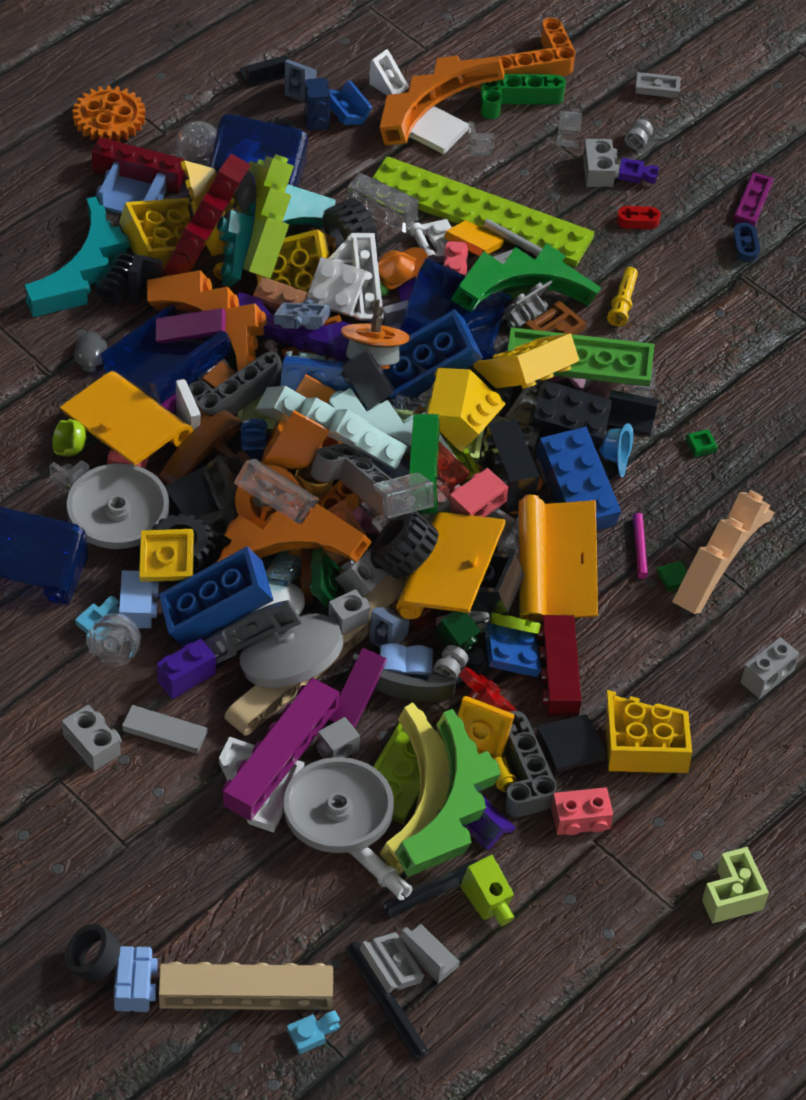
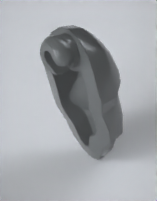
(88, 351)

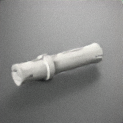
(386, 875)

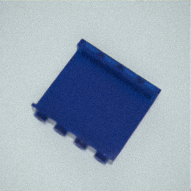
(432, 299)
(158, 366)

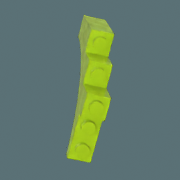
(271, 205)

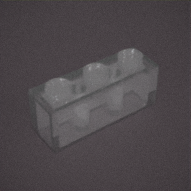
(384, 202)
(275, 490)

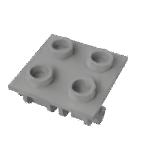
(526, 307)

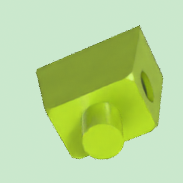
(488, 890)

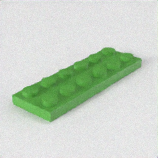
(600, 357)

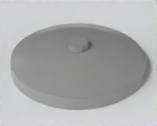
(117, 504)
(294, 654)
(338, 805)

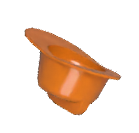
(400, 267)

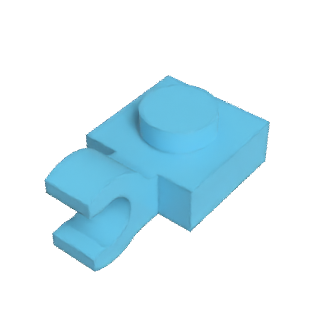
(94, 612)
(310, 1033)

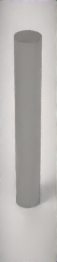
(512, 237)

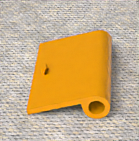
(125, 418)
(552, 561)
(454, 567)

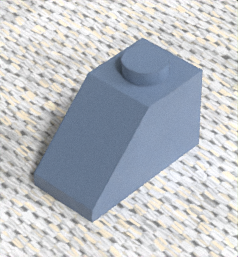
(295, 79)
(387, 626)

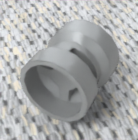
(638, 134)
(452, 661)

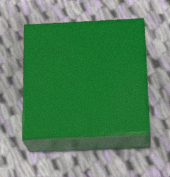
(701, 443)
(672, 575)

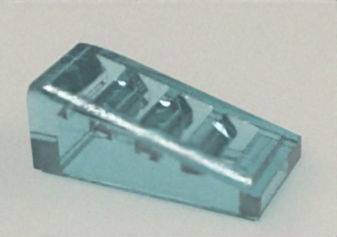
(284, 569)

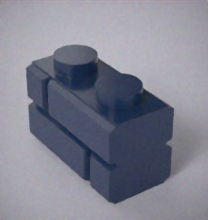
(317, 104)

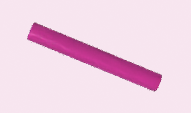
(640, 545)

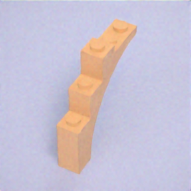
(711, 561)

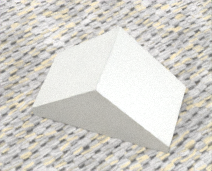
(386, 75)

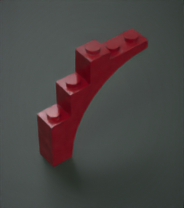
(207, 216)

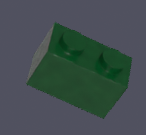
(457, 630)

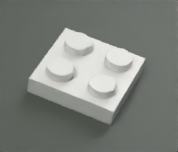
(337, 286)

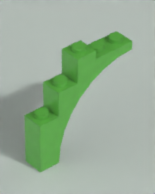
(468, 774)

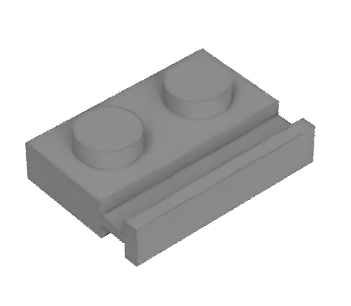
(391, 962)

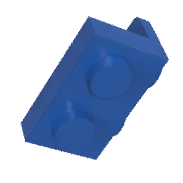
(349, 105)

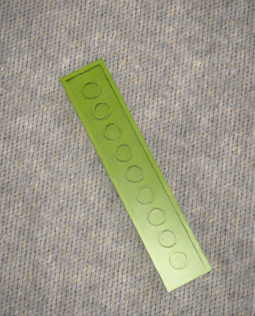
(462, 202)

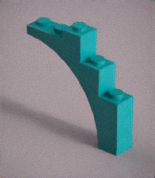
(237, 228)
(71, 283)

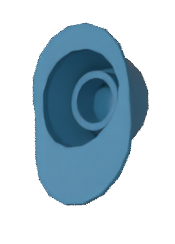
(618, 446)

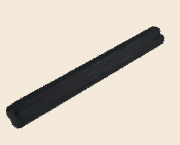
(388, 1004)

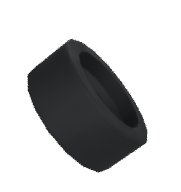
(81, 944)

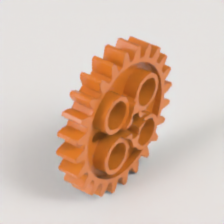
(109, 114)

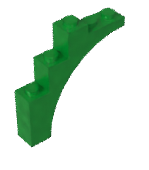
(521, 270)

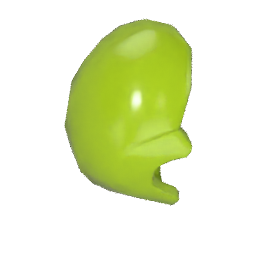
(69, 438)

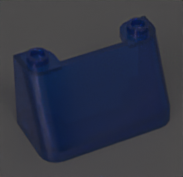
(255, 140)
(42, 553)

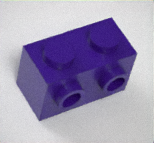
(186, 668)

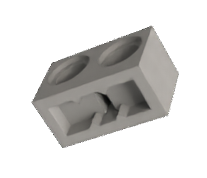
(600, 163)
(361, 575)
(769, 667)
(86, 740)

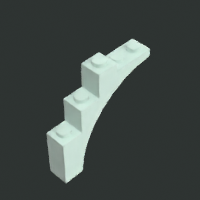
(380, 416)
(343, 424)

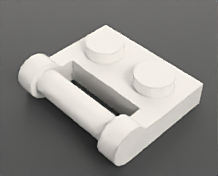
(436, 233)

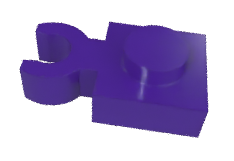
(634, 171)

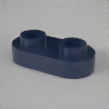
(746, 242)

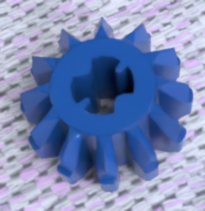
(254, 437)

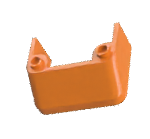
(296, 441)

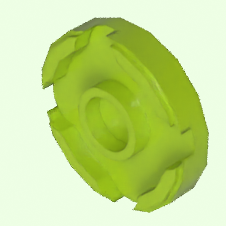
(514, 622)

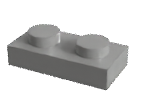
(657, 85)

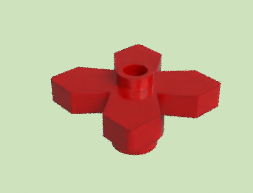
(485, 690)

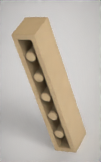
(246, 986)

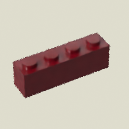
(138, 163)
(561, 665)

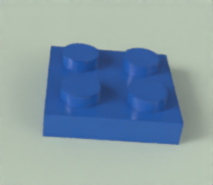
(512, 650)

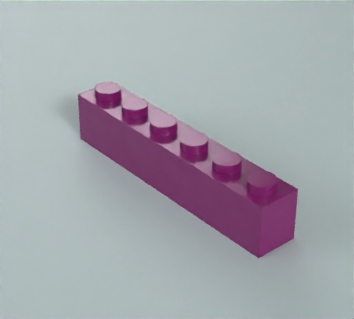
(280, 749)

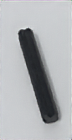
(427, 890)

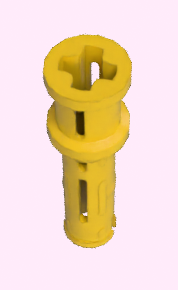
(622, 302)

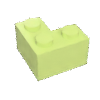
(738, 891)

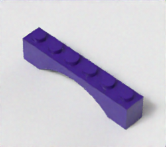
(323, 341)

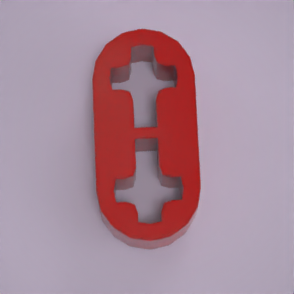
(638, 217)

